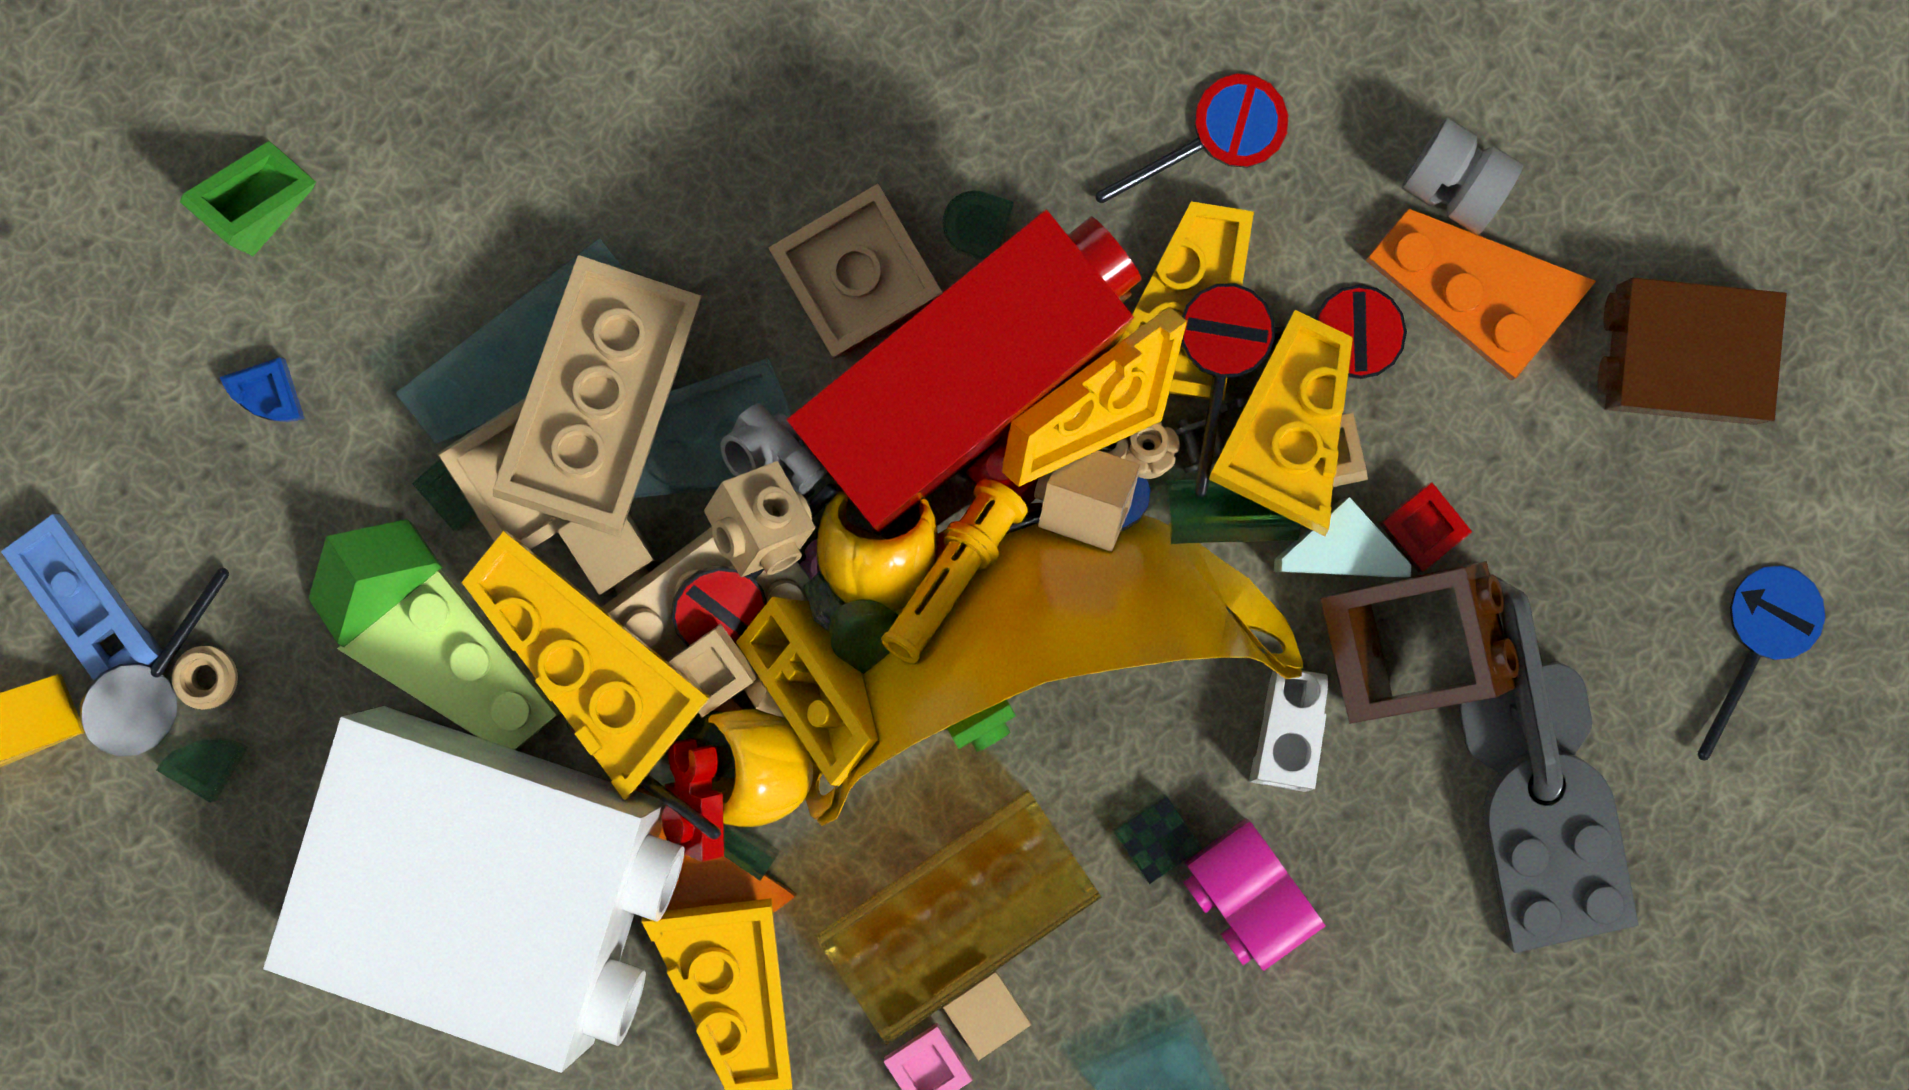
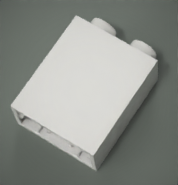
(473, 889)

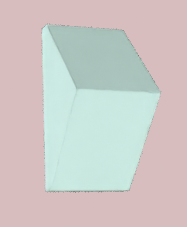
(1349, 548)

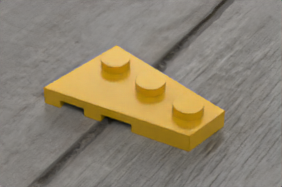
(1203, 252)

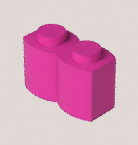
(1253, 895)

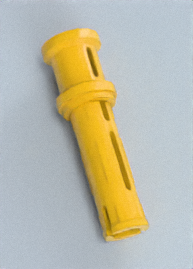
(969, 547)

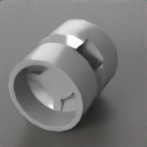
(1462, 176)

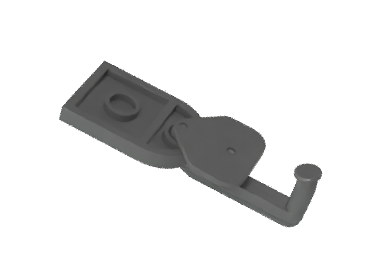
(1554, 857)

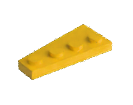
(595, 670)

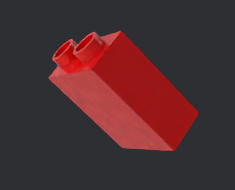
(969, 366)

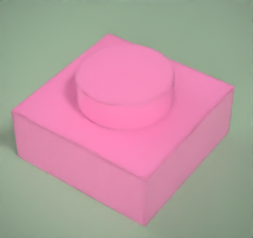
(928, 1063)

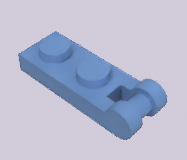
(78, 597)

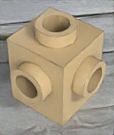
(760, 520)

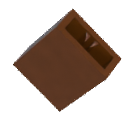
(1693, 351)

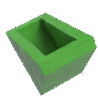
(250, 197)
(367, 575)

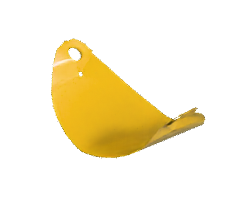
(1058, 614)

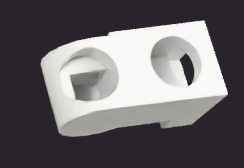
(1291, 732)

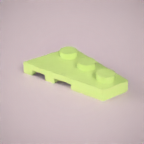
(454, 664)

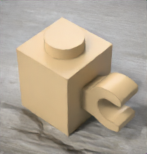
(1089, 497)

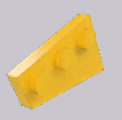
(1099, 404)
(1290, 428)
(731, 984)

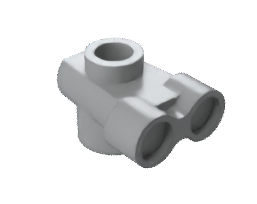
(764, 439)

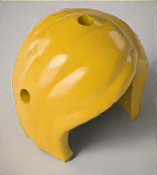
(871, 567)
(769, 765)

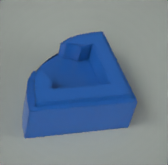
(265, 391)

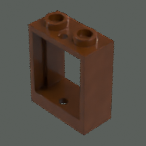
(1361, 658)

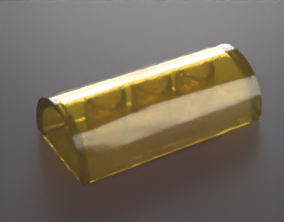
(958, 916)

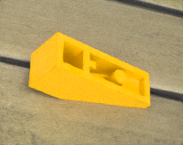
(811, 685)

